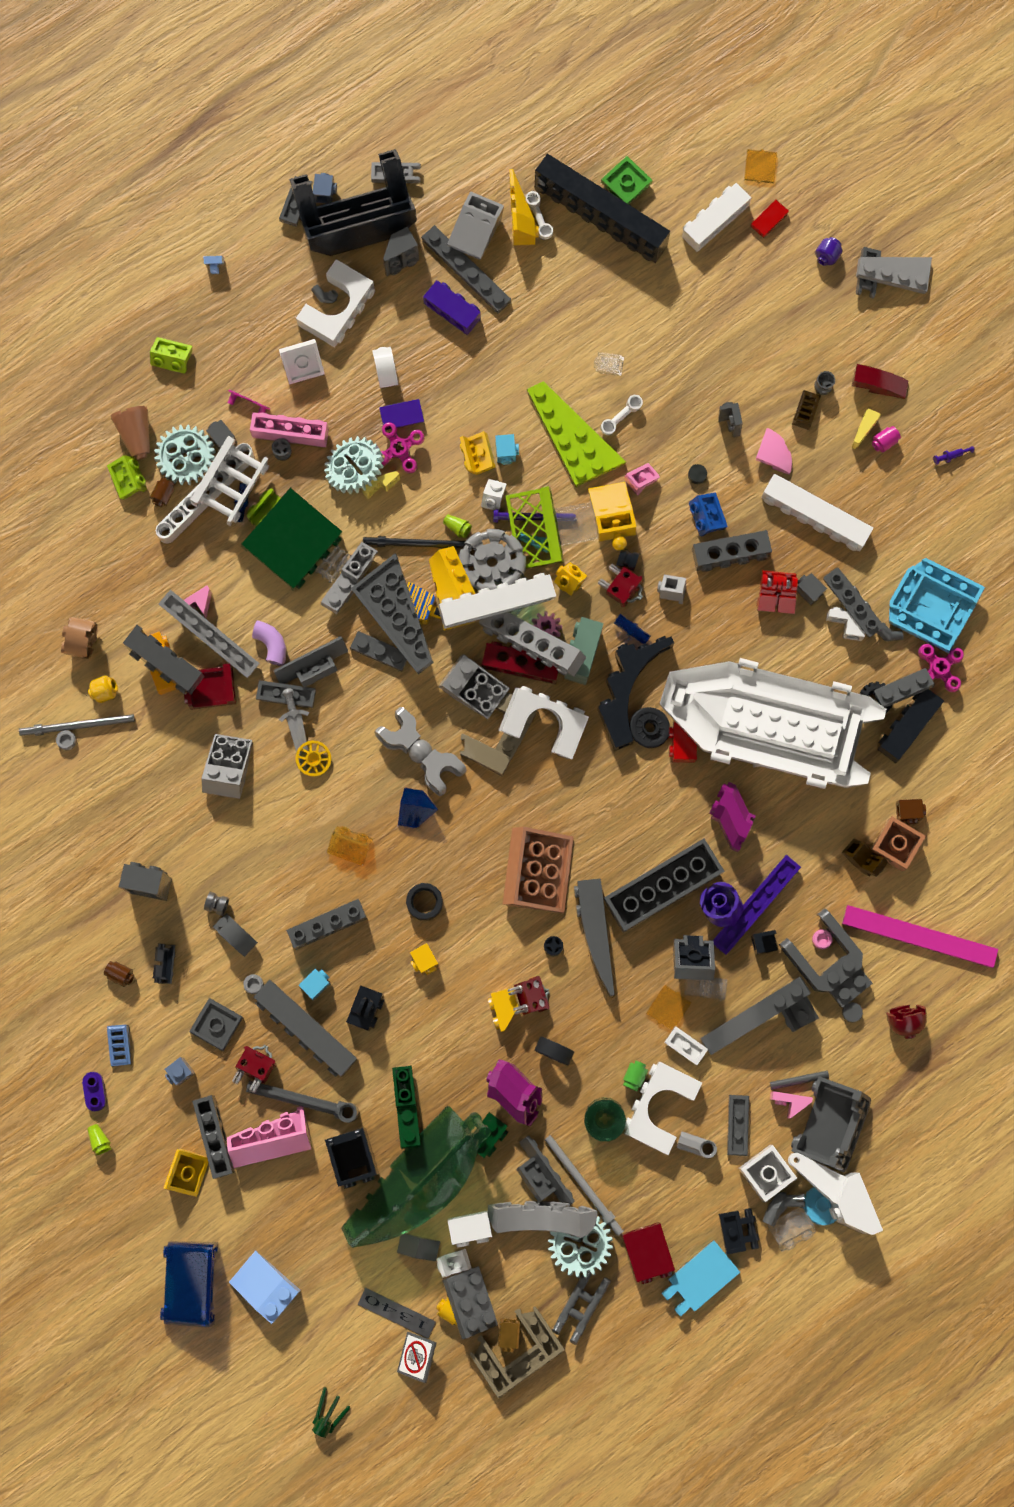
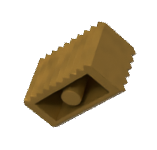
(509, 1334)

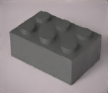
(145, 882)

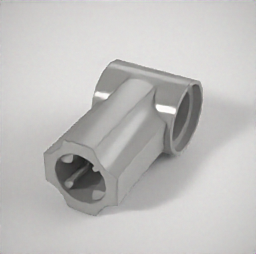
(694, 1144)

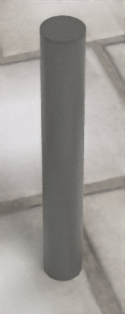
(798, 1080)

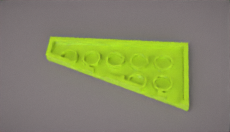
(577, 444)

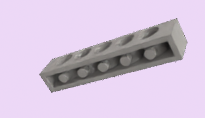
(571, 659)

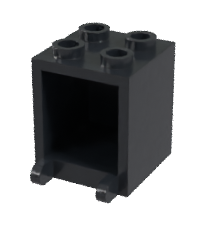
(351, 1152)

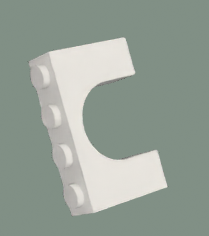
(332, 327)
(570, 721)
(662, 1078)

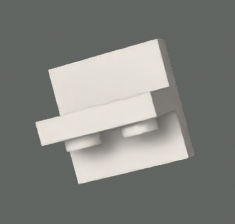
(301, 361)

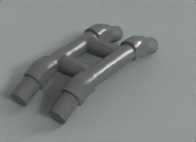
(583, 1318)

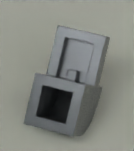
(235, 934)

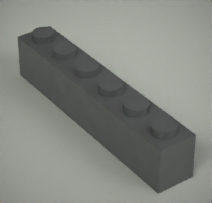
(308, 1030)

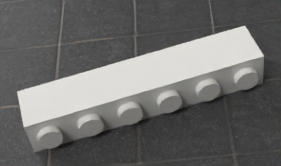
(817, 513)
(496, 601)

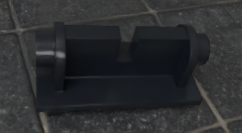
(164, 972)

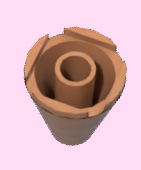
(134, 430)

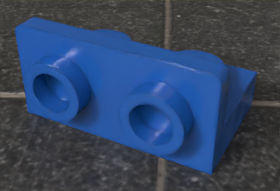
(707, 513)

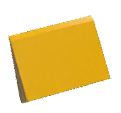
(186, 1172)

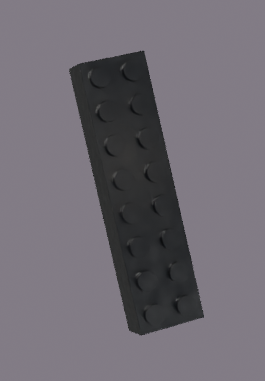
(601, 208)

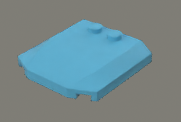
(934, 603)

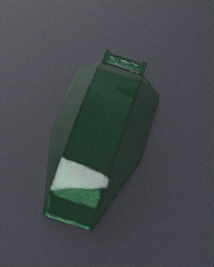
(420, 1180)

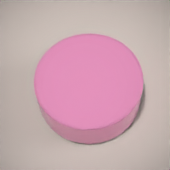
(822, 939)

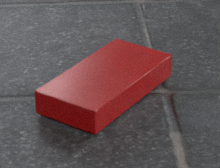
(769, 218)

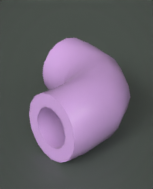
(273, 640)

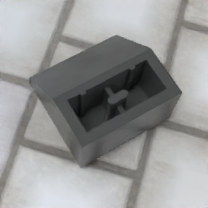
(400, 252)

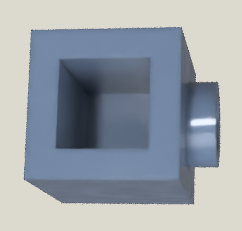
(324, 188)
(179, 1071)

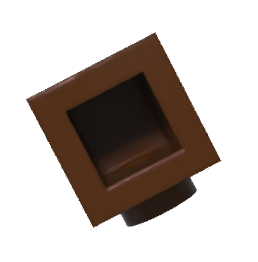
(910, 810)

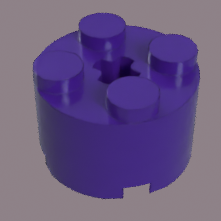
(714, 909)

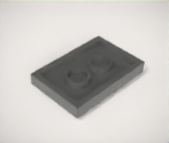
(470, 1302)

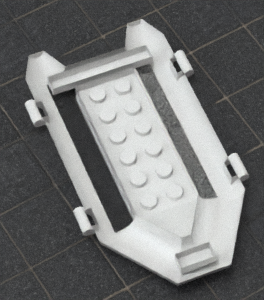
(772, 720)

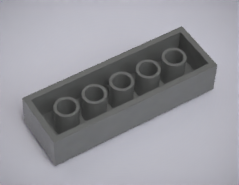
(663, 885)

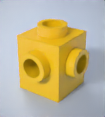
(569, 578)

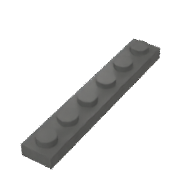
(466, 270)

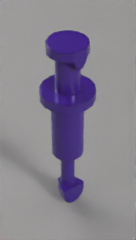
(947, 456)

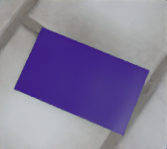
(402, 413)

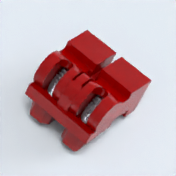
(777, 590)

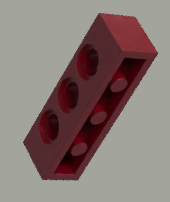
(510, 667)

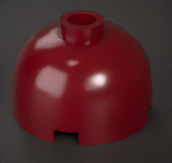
(907, 1020)

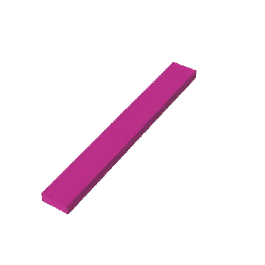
(920, 936)

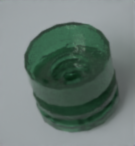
(613, 1127)

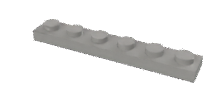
(208, 633)

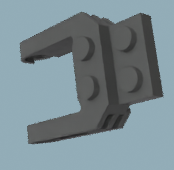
(844, 977)

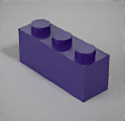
(452, 307)

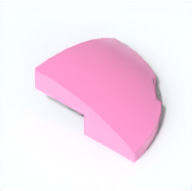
(775, 452)

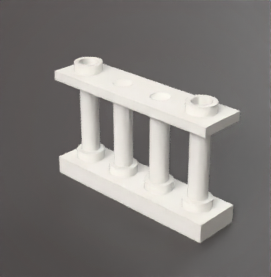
(210, 480)

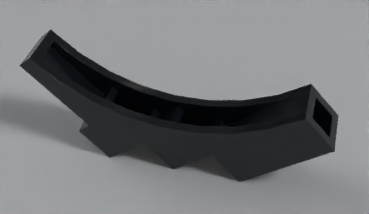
(632, 662)

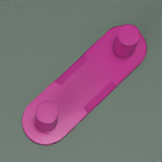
(233, 396)

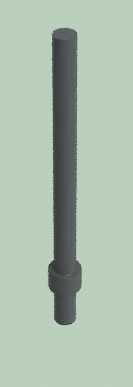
(40, 729)

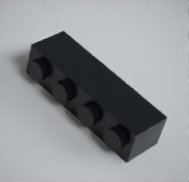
(910, 725)

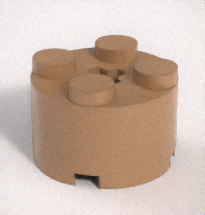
(79, 637)

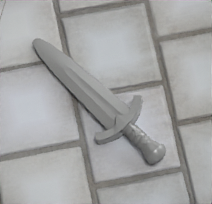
(295, 724)

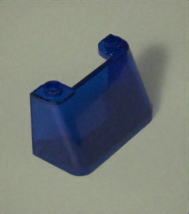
(189, 1283)

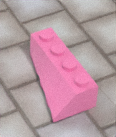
(270, 1139)

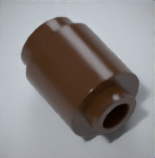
(162, 492)
(119, 973)

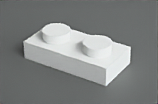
(686, 1045)

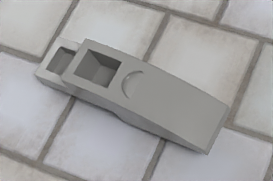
(350, 575)

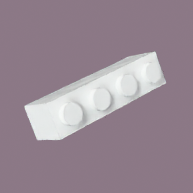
(716, 217)

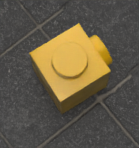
(424, 960)

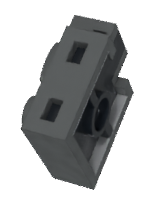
(693, 958)

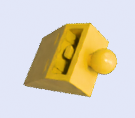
(613, 514)

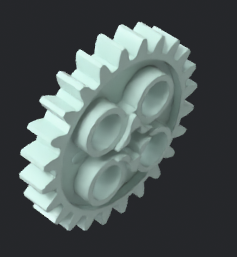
(364, 455)
(191, 469)
(573, 1261)

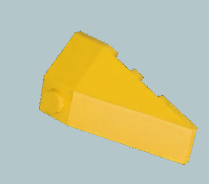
(522, 219)

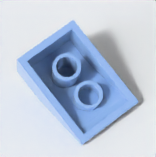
(264, 1287)

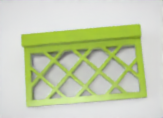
(550, 521)

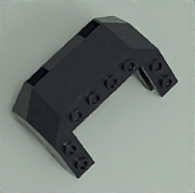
(357, 219)

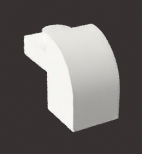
(385, 367)
(851, 629)

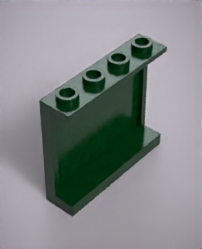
(292, 539)

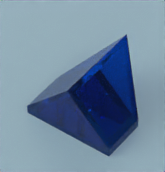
(415, 808)

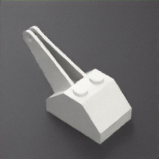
(846, 1193)

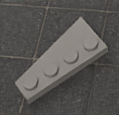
(900, 272)

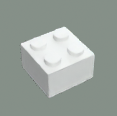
(767, 1173)
(470, 1228)

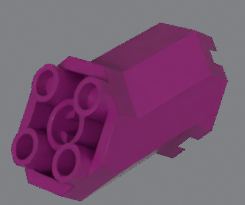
(732, 815)
(514, 1092)

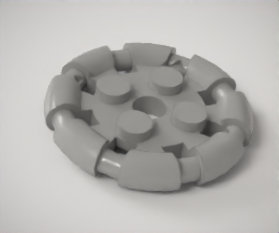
(496, 551)

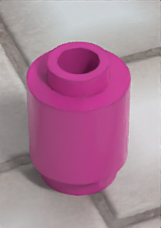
(886, 439)

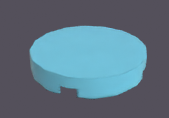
(818, 1207)

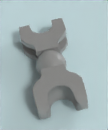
(420, 751)

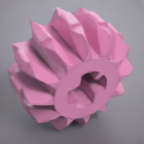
(553, 623)

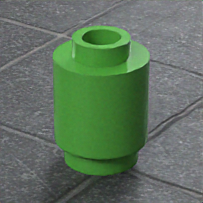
(635, 1075)

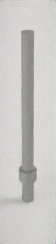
(608, 1216)

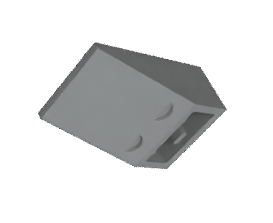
(476, 225)
(473, 687)
(226, 766)

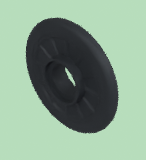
(660, 723)

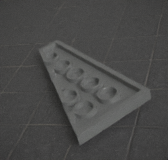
(391, 605)

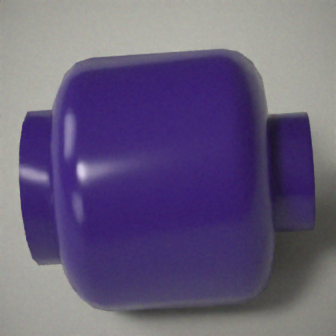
(828, 251)

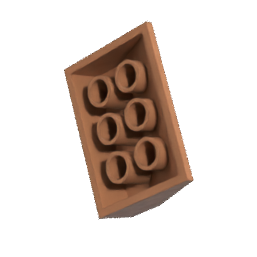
(538, 870)

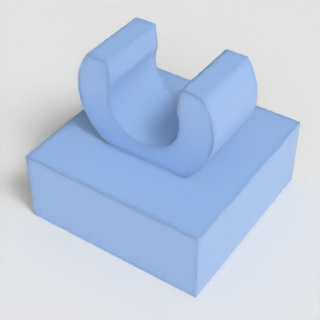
(214, 262)

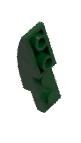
(406, 1107)

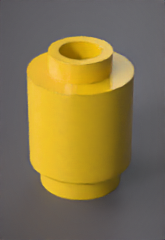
(445, 1311)

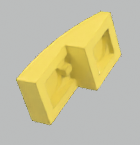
(385, 481)

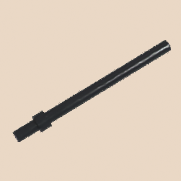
(382, 541)

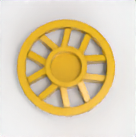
(313, 758)

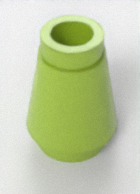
(457, 525)
(99, 1142)

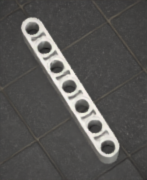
(189, 516)

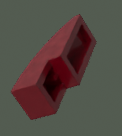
(879, 381)

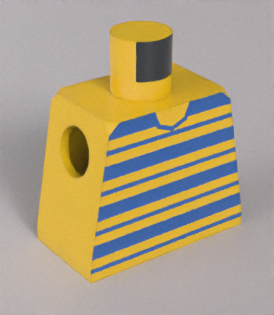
(424, 603)

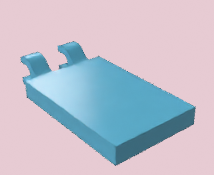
(701, 1278)

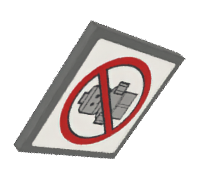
(416, 1357)

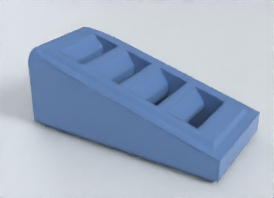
(110, 1033)

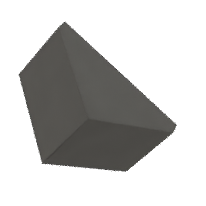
(418, 1247)

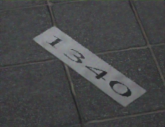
(396, 1313)

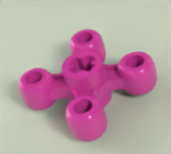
(407, 443)
(944, 663)

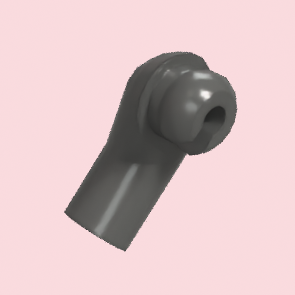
(324, 297)
(888, 635)

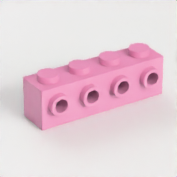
(292, 429)

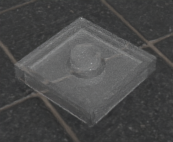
(576, 523)

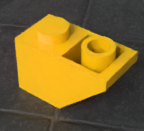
(503, 1005)

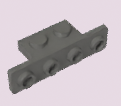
(853, 602)
(313, 665)
(540, 1175)

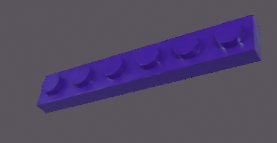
(757, 904)

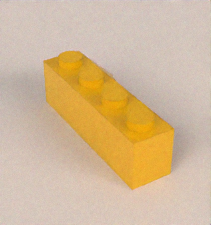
(449, 576)

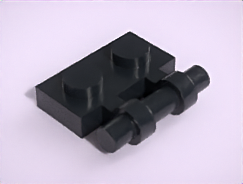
(732, 1231)

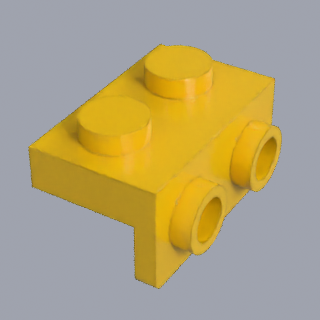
(477, 453)

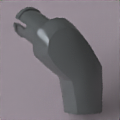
(779, 1204)

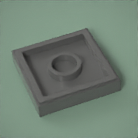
(216, 1024)

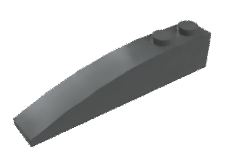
(594, 928)
(755, 1015)

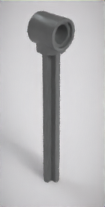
(306, 1101)

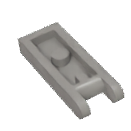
(377, 174)

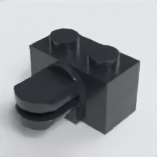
(365, 1008)

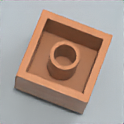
(897, 843)

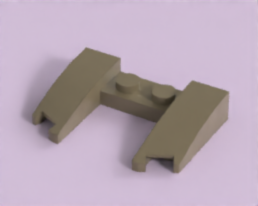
(500, 757)
(506, 1378)

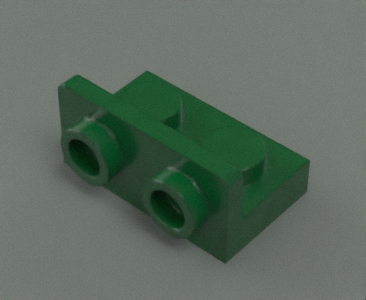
(498, 1131)

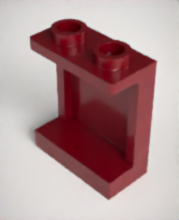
(214, 690)
(648, 1253)

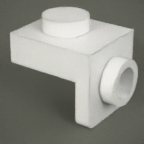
(493, 494)
(453, 1263)

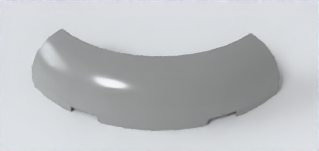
(542, 1216)

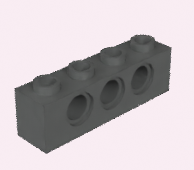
(758, 540)
(326, 924)
(213, 1136)

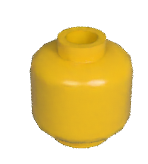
(103, 689)

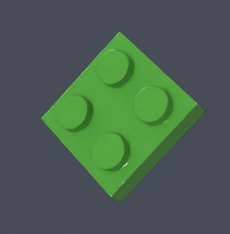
(626, 180)

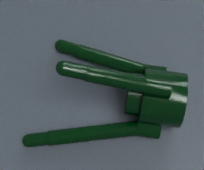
(323, 1425)

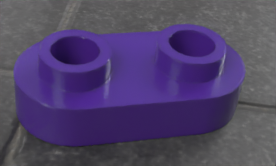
(92, 1091)

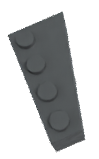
(163, 660)

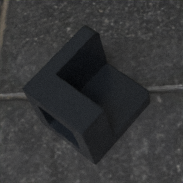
(764, 942)

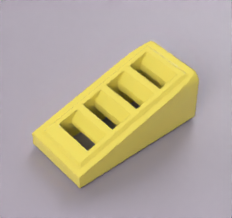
(868, 421)

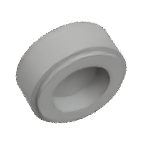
(66, 740)
(253, 984)

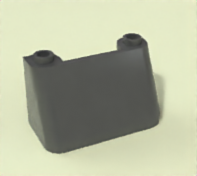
(833, 1124)

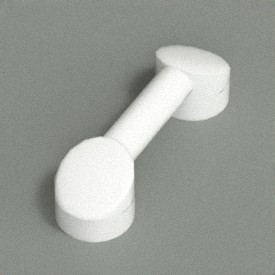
(533, 201)
(633, 404)

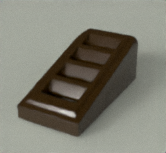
(801, 422)

